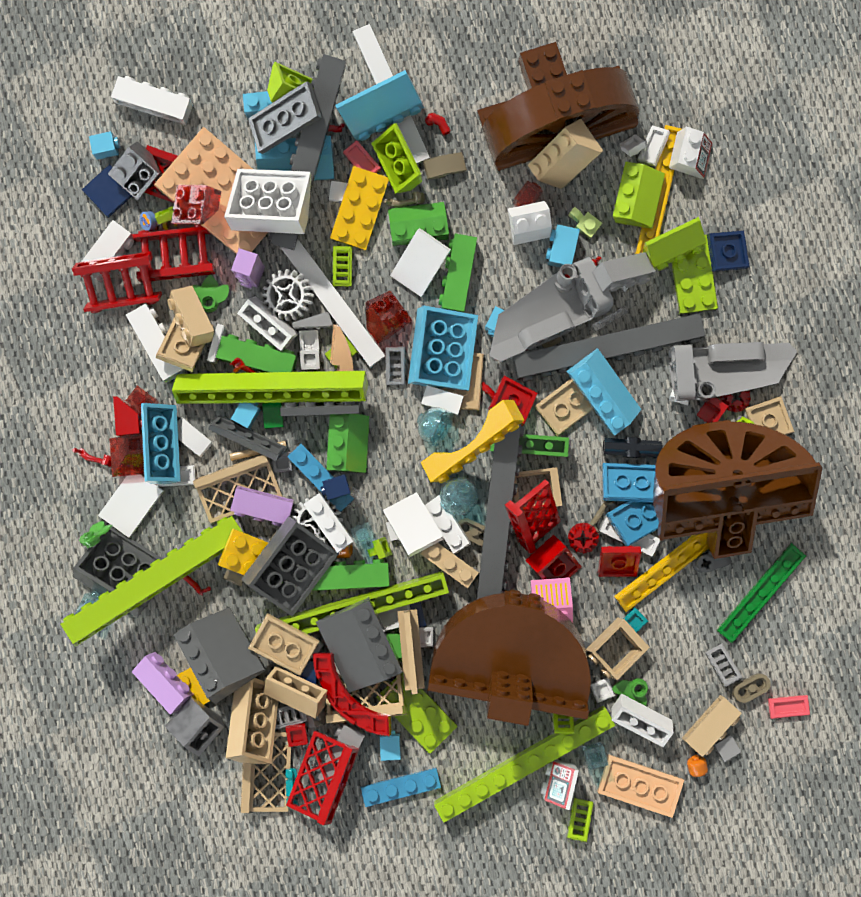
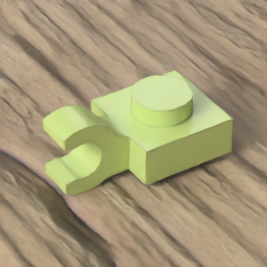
(587, 224)

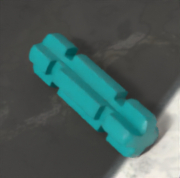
(291, 773)

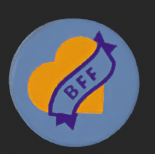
(148, 220)

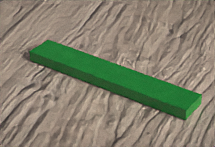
(761, 593)

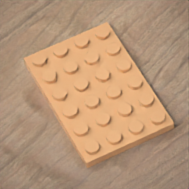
(215, 165)

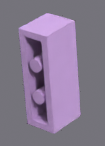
(247, 268)
(261, 505)
(162, 682)

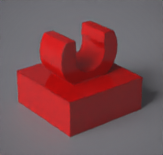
(296, 735)

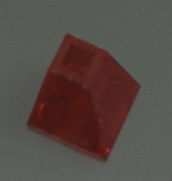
(195, 204)
(385, 316)
(127, 455)

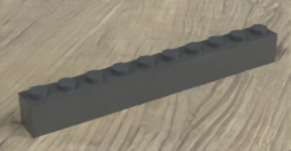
(313, 137)
(612, 345)
(497, 519)

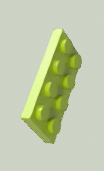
(695, 283)
(423, 718)

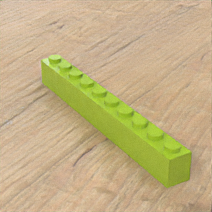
(270, 387)
(149, 582)
(382, 599)
(522, 764)

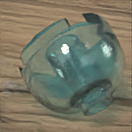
(434, 424)
(458, 496)

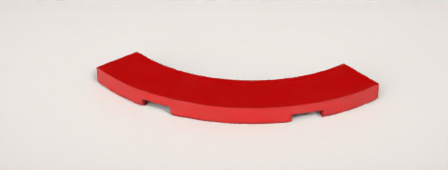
(344, 702)

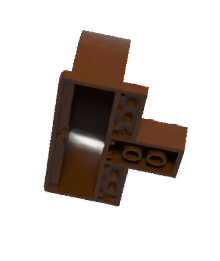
(551, 101)
(730, 479)
(514, 656)

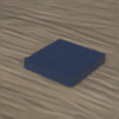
(106, 192)
(728, 251)

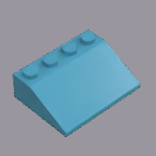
(380, 106)
(443, 348)

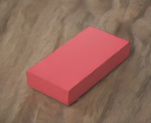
(361, 158)
(788, 706)

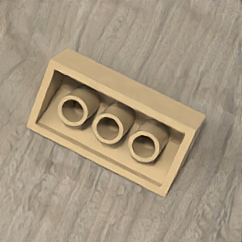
(565, 155)
(252, 724)

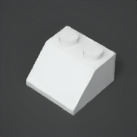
(530, 222)

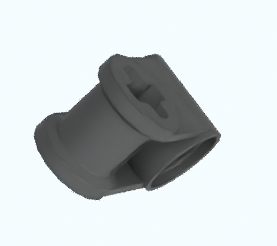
(711, 563)

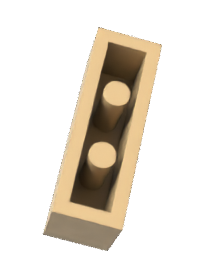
(190, 316)
(450, 564)
(295, 692)
(712, 726)

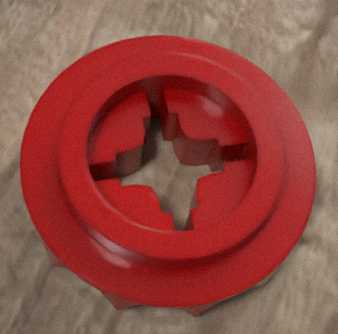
(737, 405)
(589, 531)

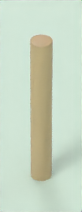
(248, 453)

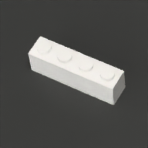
(152, 100)
(151, 336)

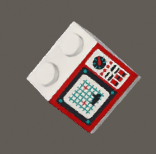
(691, 152)
(559, 783)

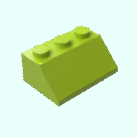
(283, 81)
(397, 160)
(638, 195)
(675, 244)

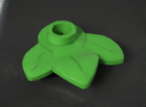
(211, 291)
(92, 538)
(628, 689)

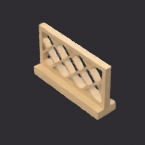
(226, 475)
(411, 650)
(392, 709)
(248, 785)

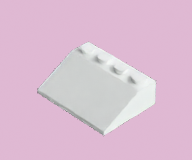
(269, 201)

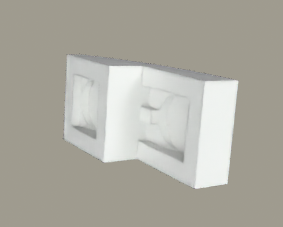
(309, 349)
(192, 437)

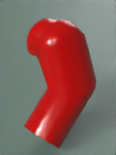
(438, 120)

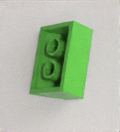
(407, 220)
(347, 443)

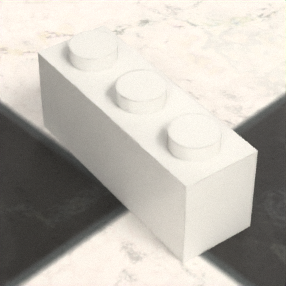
(110, 244)
(267, 324)
(328, 522)
(642, 720)

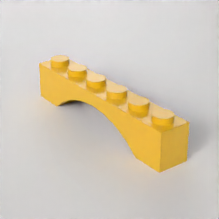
(500, 420)

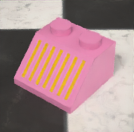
(555, 592)

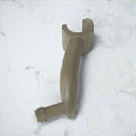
(418, 198)
(596, 518)

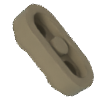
(475, 530)
(750, 687)

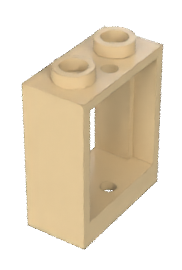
(553, 479)
(639, 649)

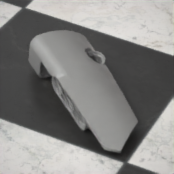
(550, 310)
(726, 368)

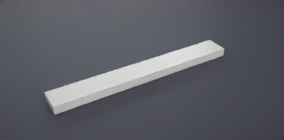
(380, 71)
(335, 304)

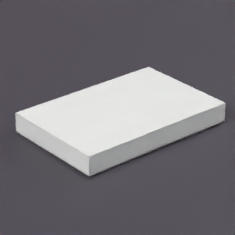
(420, 262)
(130, 504)
(413, 524)

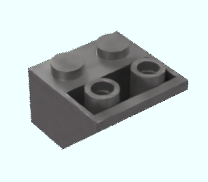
(135, 170)
(195, 726)

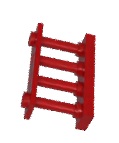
(121, 263)
(185, 268)

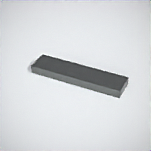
(247, 438)

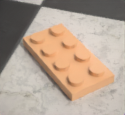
(640, 786)

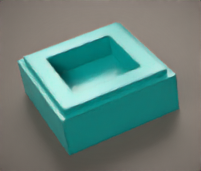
(635, 620)

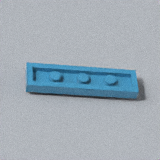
(316, 473)
(400, 787)

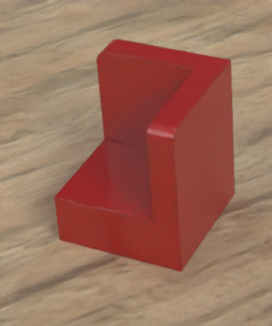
(712, 410)

